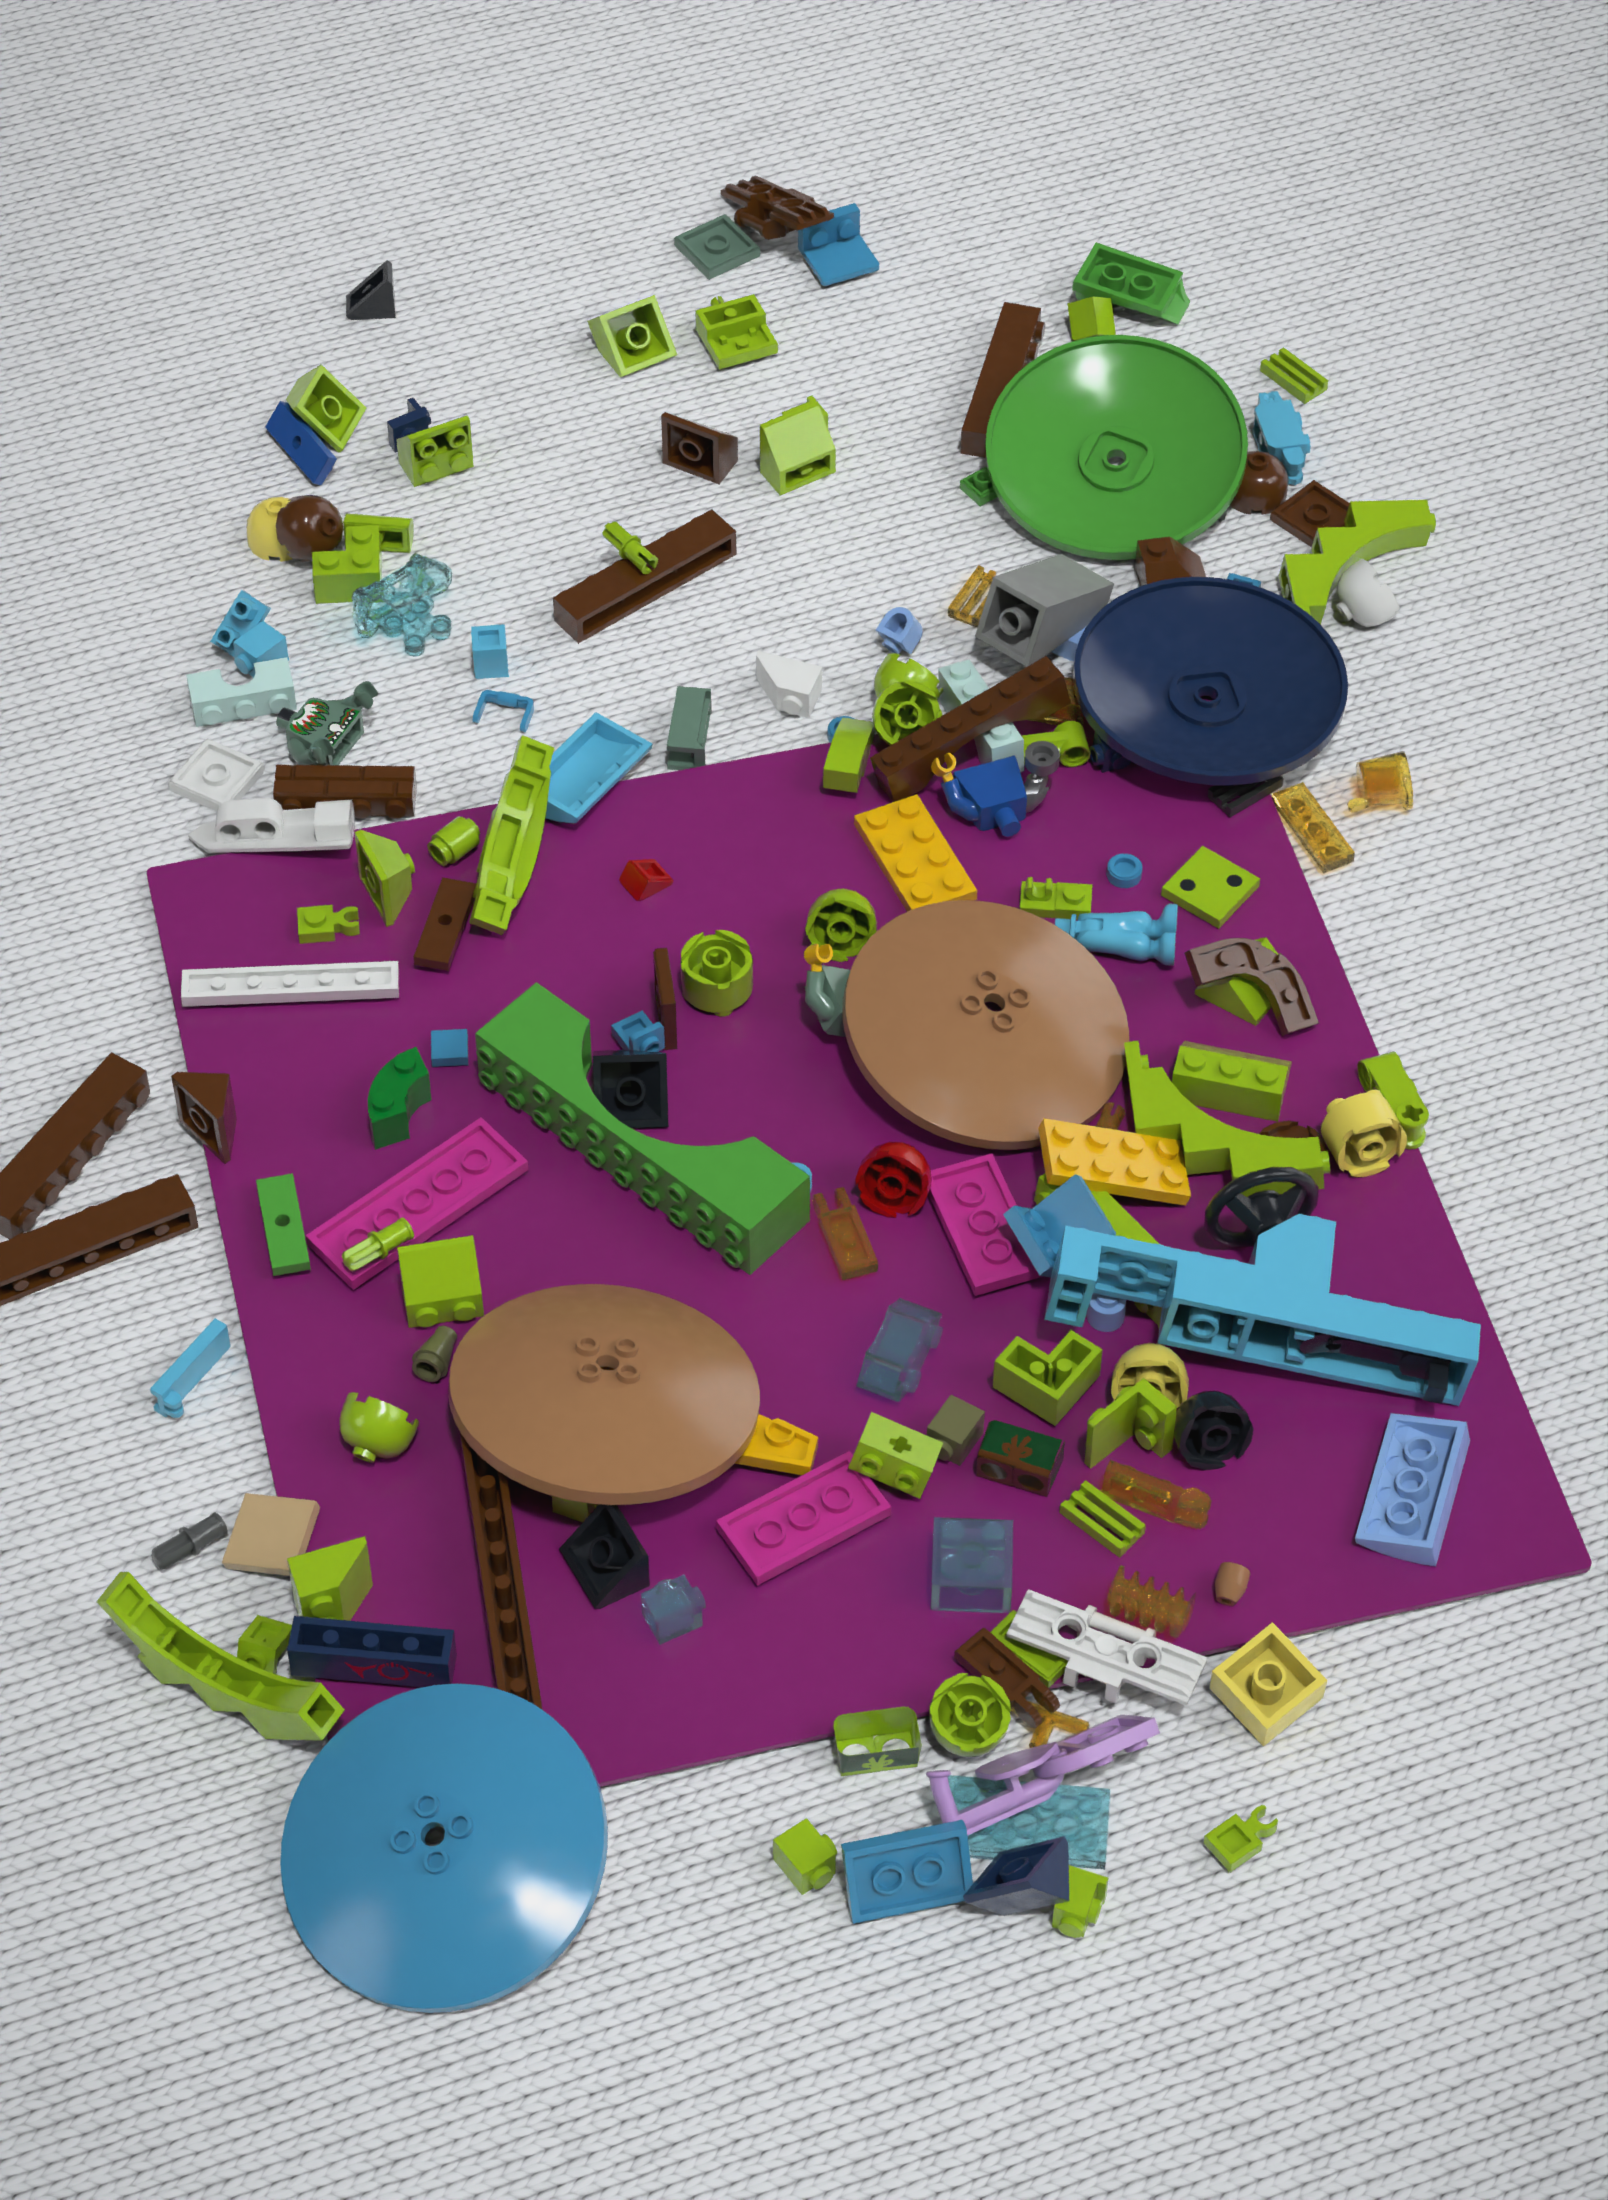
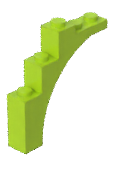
(179, 1655)

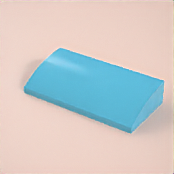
(590, 766)

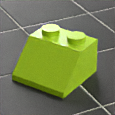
(633, 336)
(440, 1281)
(331, 1580)

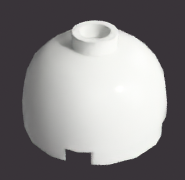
(1365, 596)

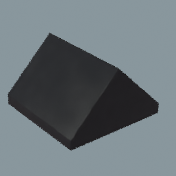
(607, 1557)

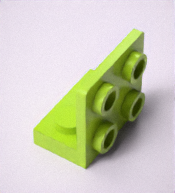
(1135, 1412)

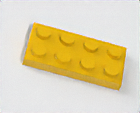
(914, 854)
(1115, 1161)

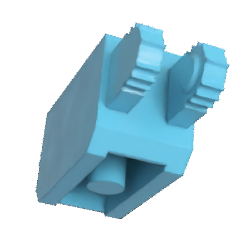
(1280, 433)

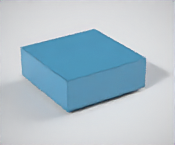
(449, 1047)

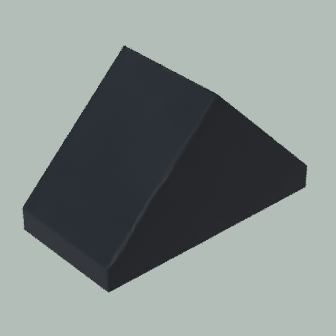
(373, 296)

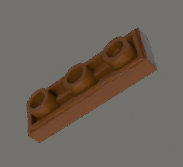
(445, 924)

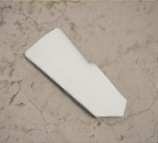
(266, 827)

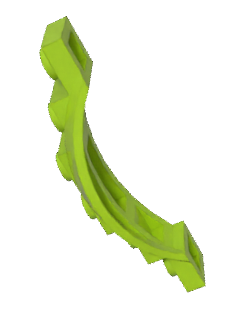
(513, 836)

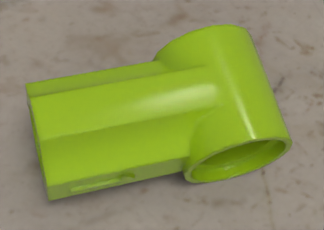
(1070, 741)

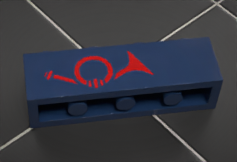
(371, 1652)

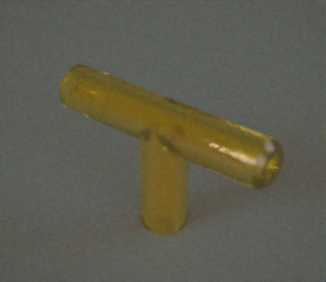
(1051, 1720)

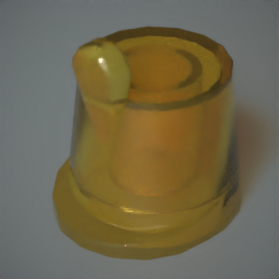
(1383, 782)

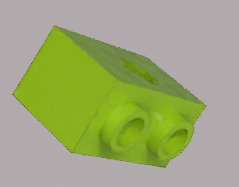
(895, 1455)

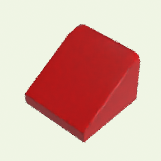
(644, 878)

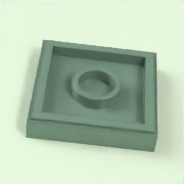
(717, 246)

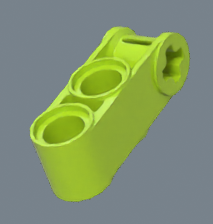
(1389, 1077)

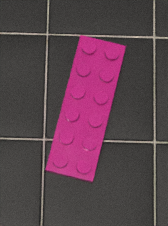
(425, 1193)

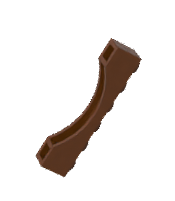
(1026, 695)

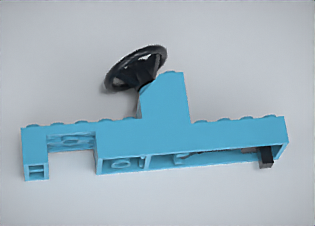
(1273, 1306)

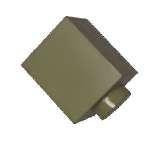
(958, 1427)

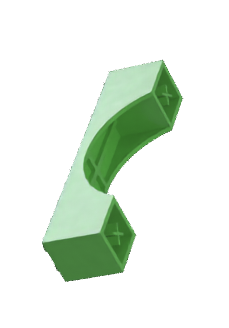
(728, 1195)

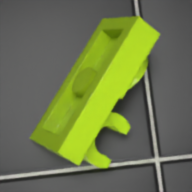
(1055, 899)

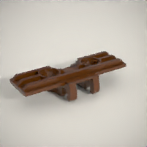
(772, 208)

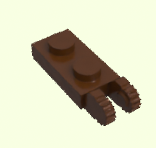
(990, 1657)

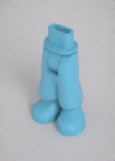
(1126, 933)

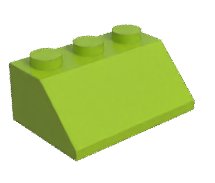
(1231, 1080)

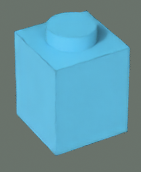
(259, 645)

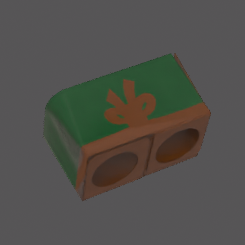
(1019, 1457)

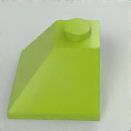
(326, 406)
(384, 873)

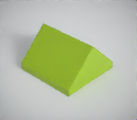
(1238, 995)

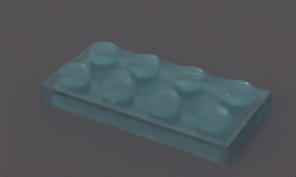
(1070, 1812)

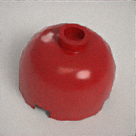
(894, 1179)

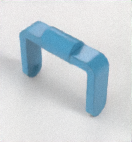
(505, 699)

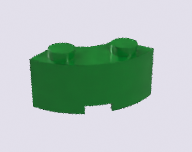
(395, 1096)

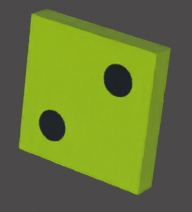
(1210, 887)

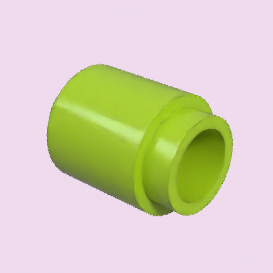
(454, 841)

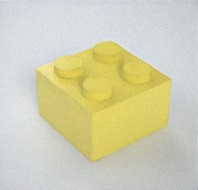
(1268, 1684)

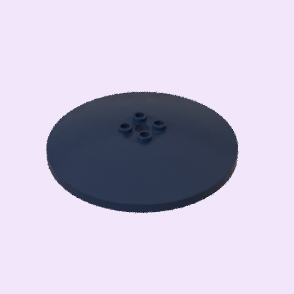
(1253, 652)

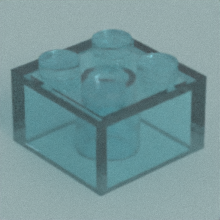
(972, 1565)

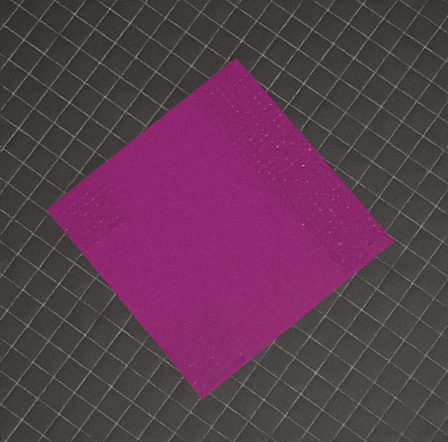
(855, 1622)

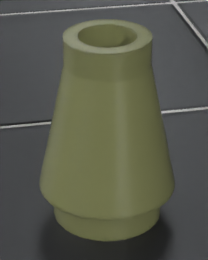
(434, 1356)

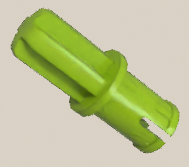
(629, 547)
(377, 1244)

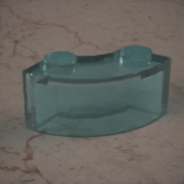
(899, 1350)

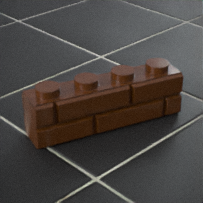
(372, 789)

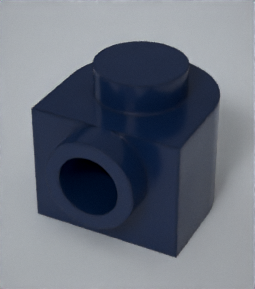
(1106, 757)

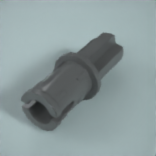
(189, 1541)

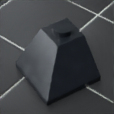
(632, 1086)

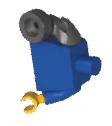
(994, 791)

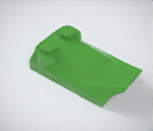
(1132, 283)

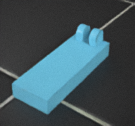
(190, 1369)

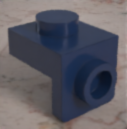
(412, 422)

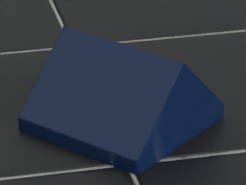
(1023, 1879)

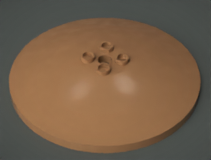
(975, 1072)
(649, 1430)

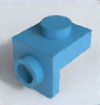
(639, 1033)

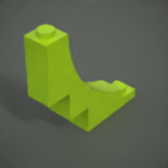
(1368, 532)
(1208, 1142)

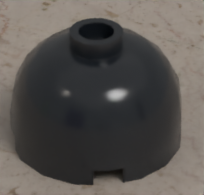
(1212, 1429)

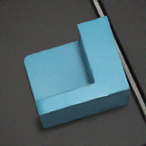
(489, 651)

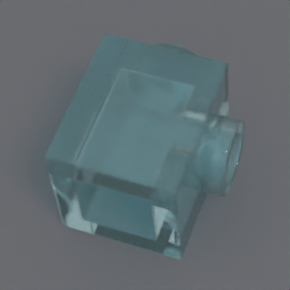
(672, 1608)

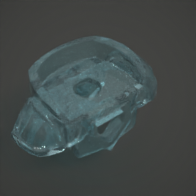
(406, 607)

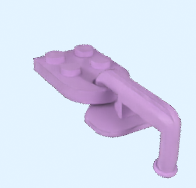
(1049, 1765)

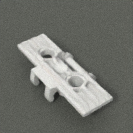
(1104, 1655)

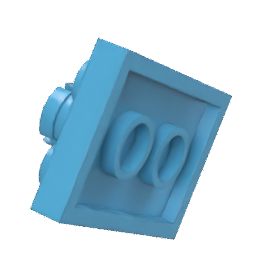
(907, 1871)

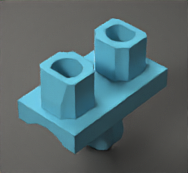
(241, 617)

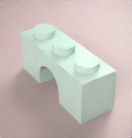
(219, 702)

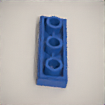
(301, 443)

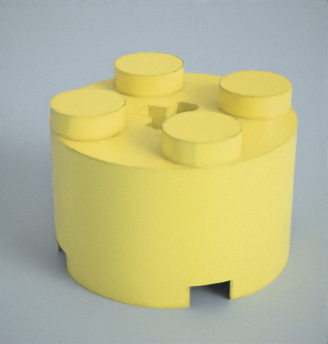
(1363, 1133)

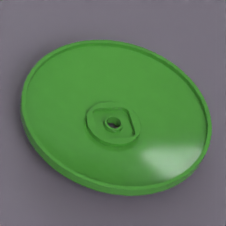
(1105, 401)

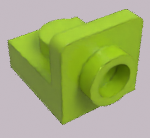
(264, 1643)

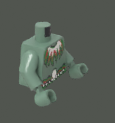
(326, 728)

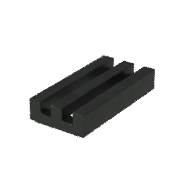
(1224, 793)

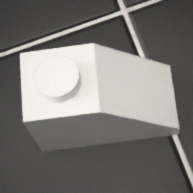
(789, 683)

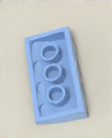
(1413, 1487)

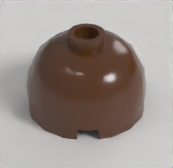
(1263, 484)
(309, 526)

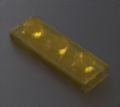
(1313, 827)

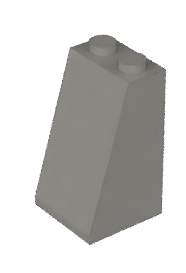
(1041, 607)

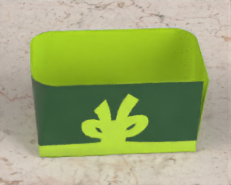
(888, 1725)

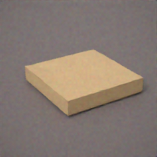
(269, 1533)

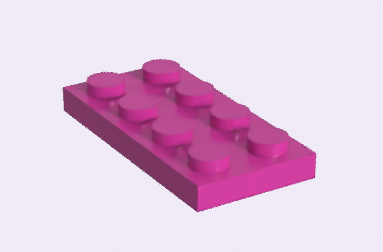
(971, 1208)
(802, 1518)

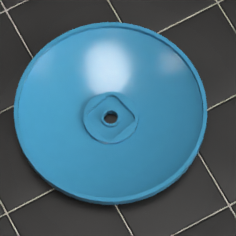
(484, 1904)

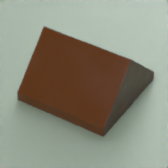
(207, 1109)

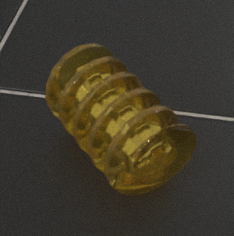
(1150, 1603)

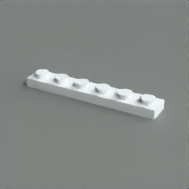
(290, 983)

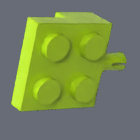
(735, 331)

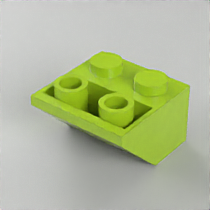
(796, 449)
(436, 451)

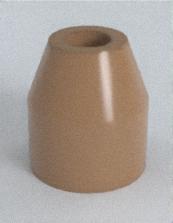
(1231, 1583)

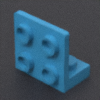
(836, 247)
(1043, 1226)

